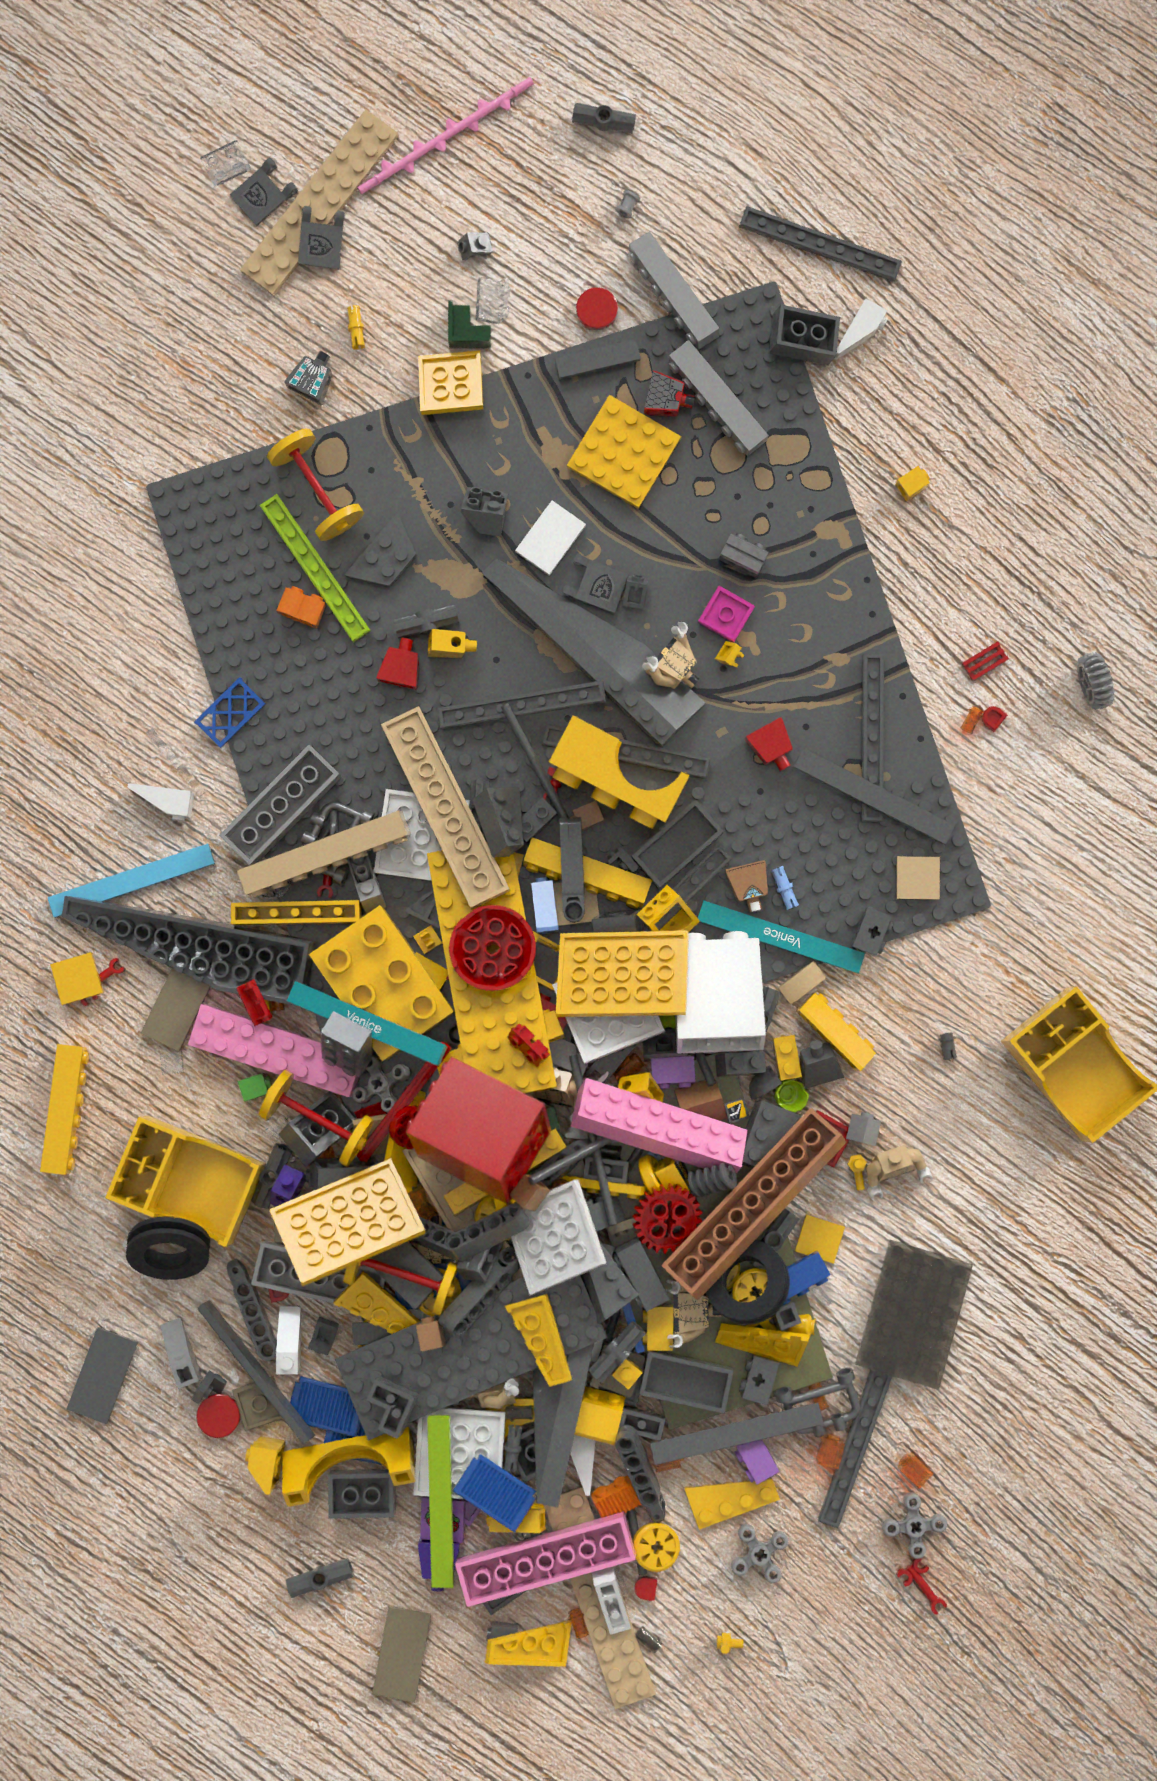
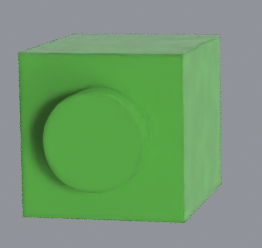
(254, 1086)

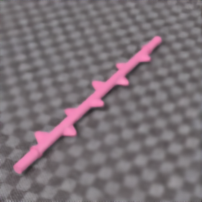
(452, 129)

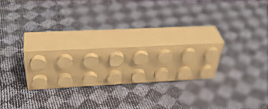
(325, 852)

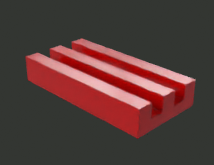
(1000, 651)

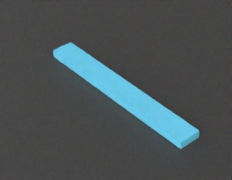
(137, 877)

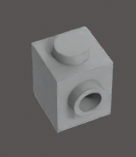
(864, 1128)

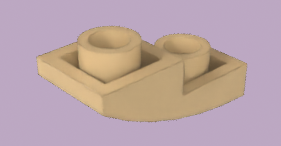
(802, 982)

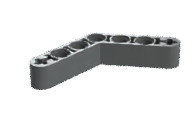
(475, 1237)

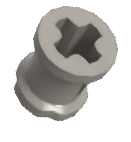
(627, 204)

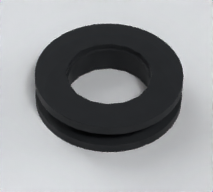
(172, 1231)
(766, 1304)

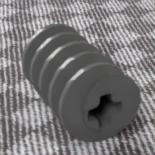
(712, 1180)

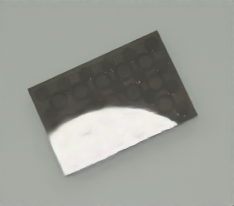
(914, 1314)

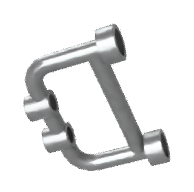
(318, 822)
(845, 1377)

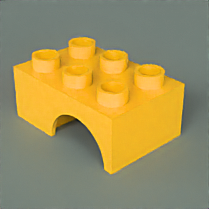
(593, 757)
(381, 974)
(1078, 1065)
(185, 1178)

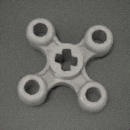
(374, 1081)
(915, 1534)
(765, 1559)

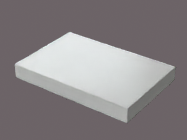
(550, 538)

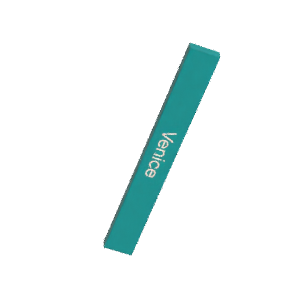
(781, 937)
(381, 1028)

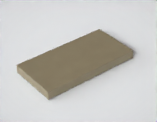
(175, 1010)
(401, 1654)

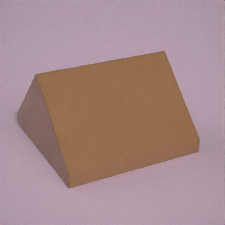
(702, 1100)

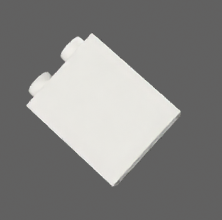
(722, 996)

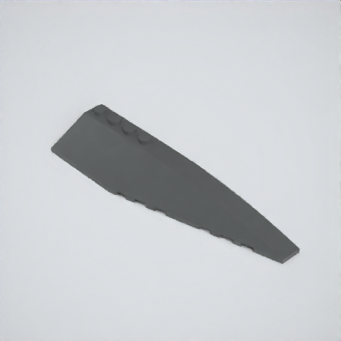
(600, 654)
(201, 948)
(556, 1421)

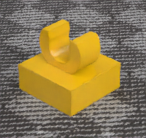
(728, 654)
(427, 939)

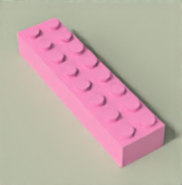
(267, 1049)
(657, 1126)
(545, 1559)

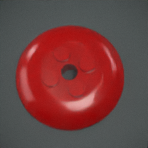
(489, 927)

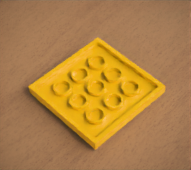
(623, 451)

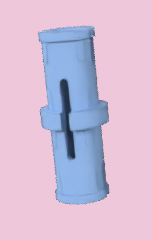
(784, 888)

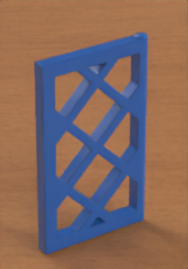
(232, 730)

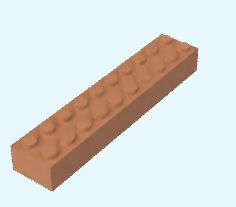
(754, 1203)

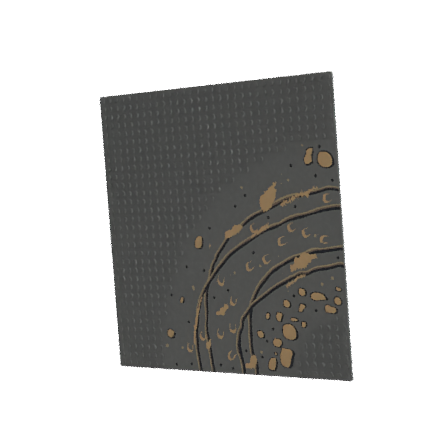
(800, 646)

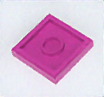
(726, 614)

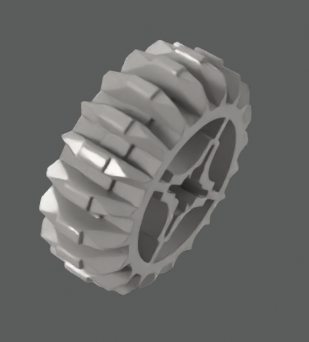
(1095, 680)

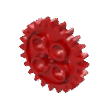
(648, 1218)

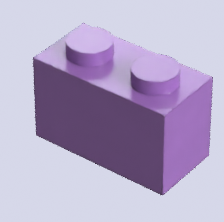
(673, 1071)
(758, 1460)

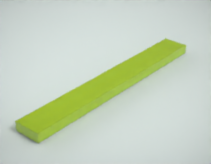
(315, 568)
(440, 1501)

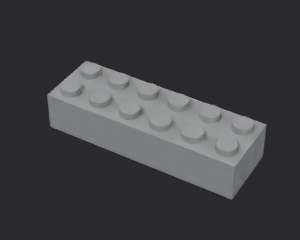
(280, 805)
(277, 1273)

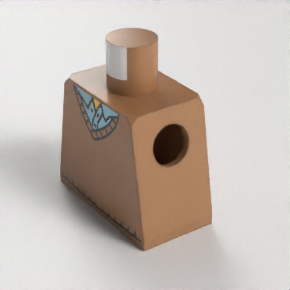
(749, 883)

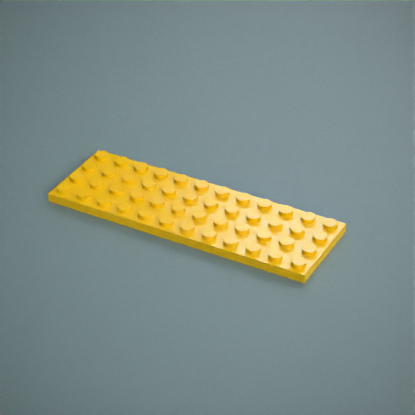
(488, 1016)

